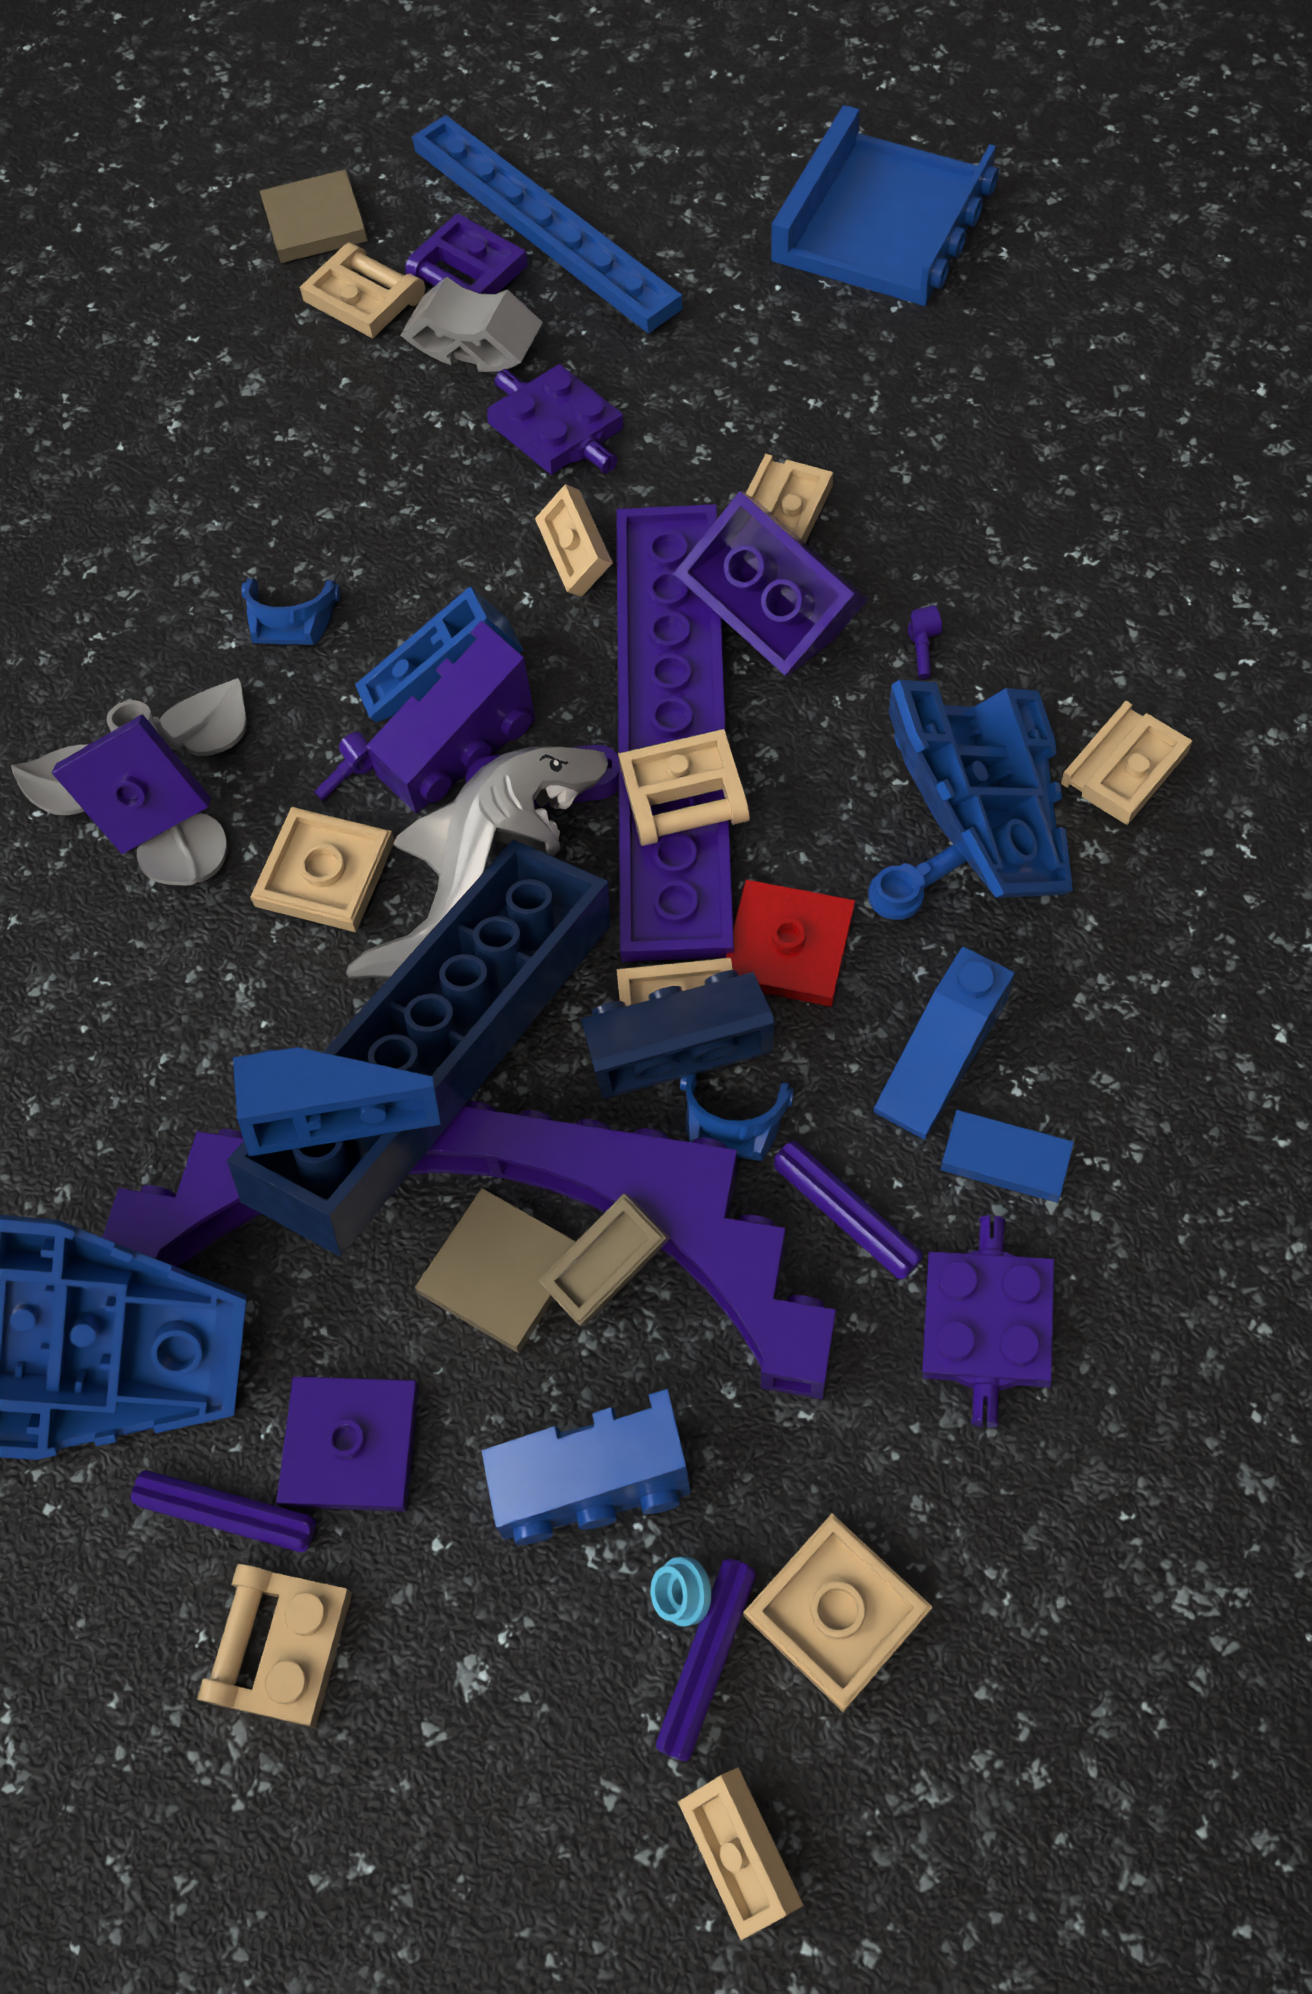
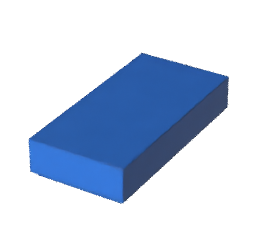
(1007, 1156)

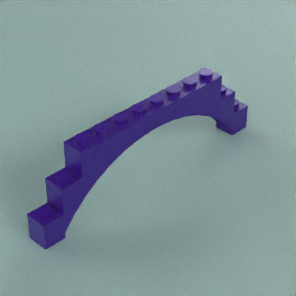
(675, 1181)

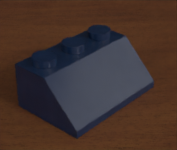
(678, 1033)

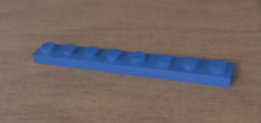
(548, 224)

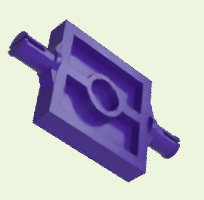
(555, 419)
(988, 1320)

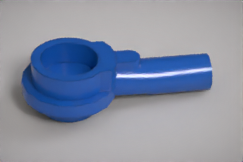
(900, 889)

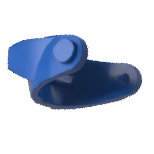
(289, 625)
(749, 1137)

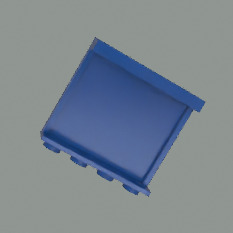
(880, 212)

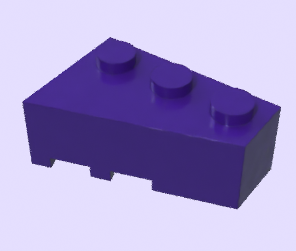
(462, 718)

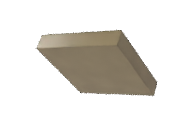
(313, 216)
(493, 1269)

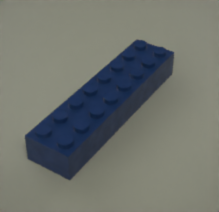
(443, 1016)

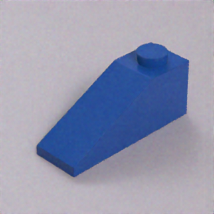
(414, 664)
(945, 1042)
(321, 1098)

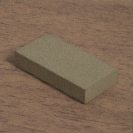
(604, 1259)

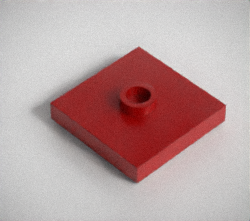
(791, 940)

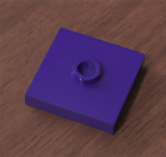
(131, 784)
(348, 1444)

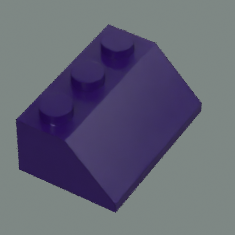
(769, 584)

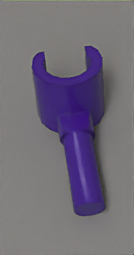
(924, 624)
(356, 760)

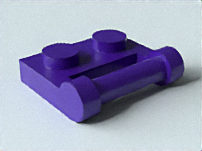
(471, 251)

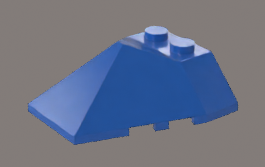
(988, 783)
(106, 1341)

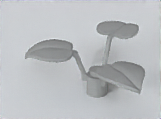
(202, 724)

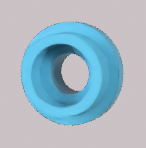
(681, 1591)

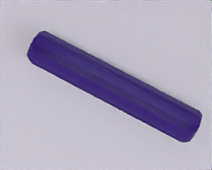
(847, 1210)
(223, 1511)
(705, 1661)

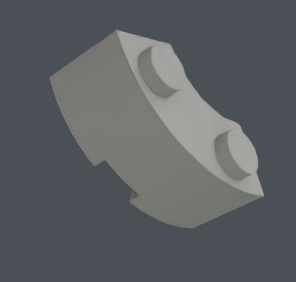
(472, 327)

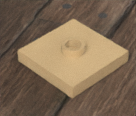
(323, 869)
(837, 1612)

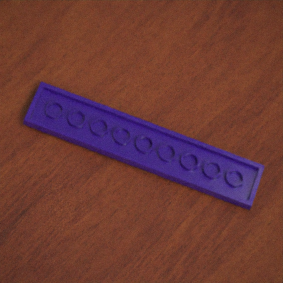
(669, 690)

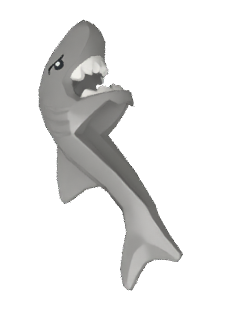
(488, 809)

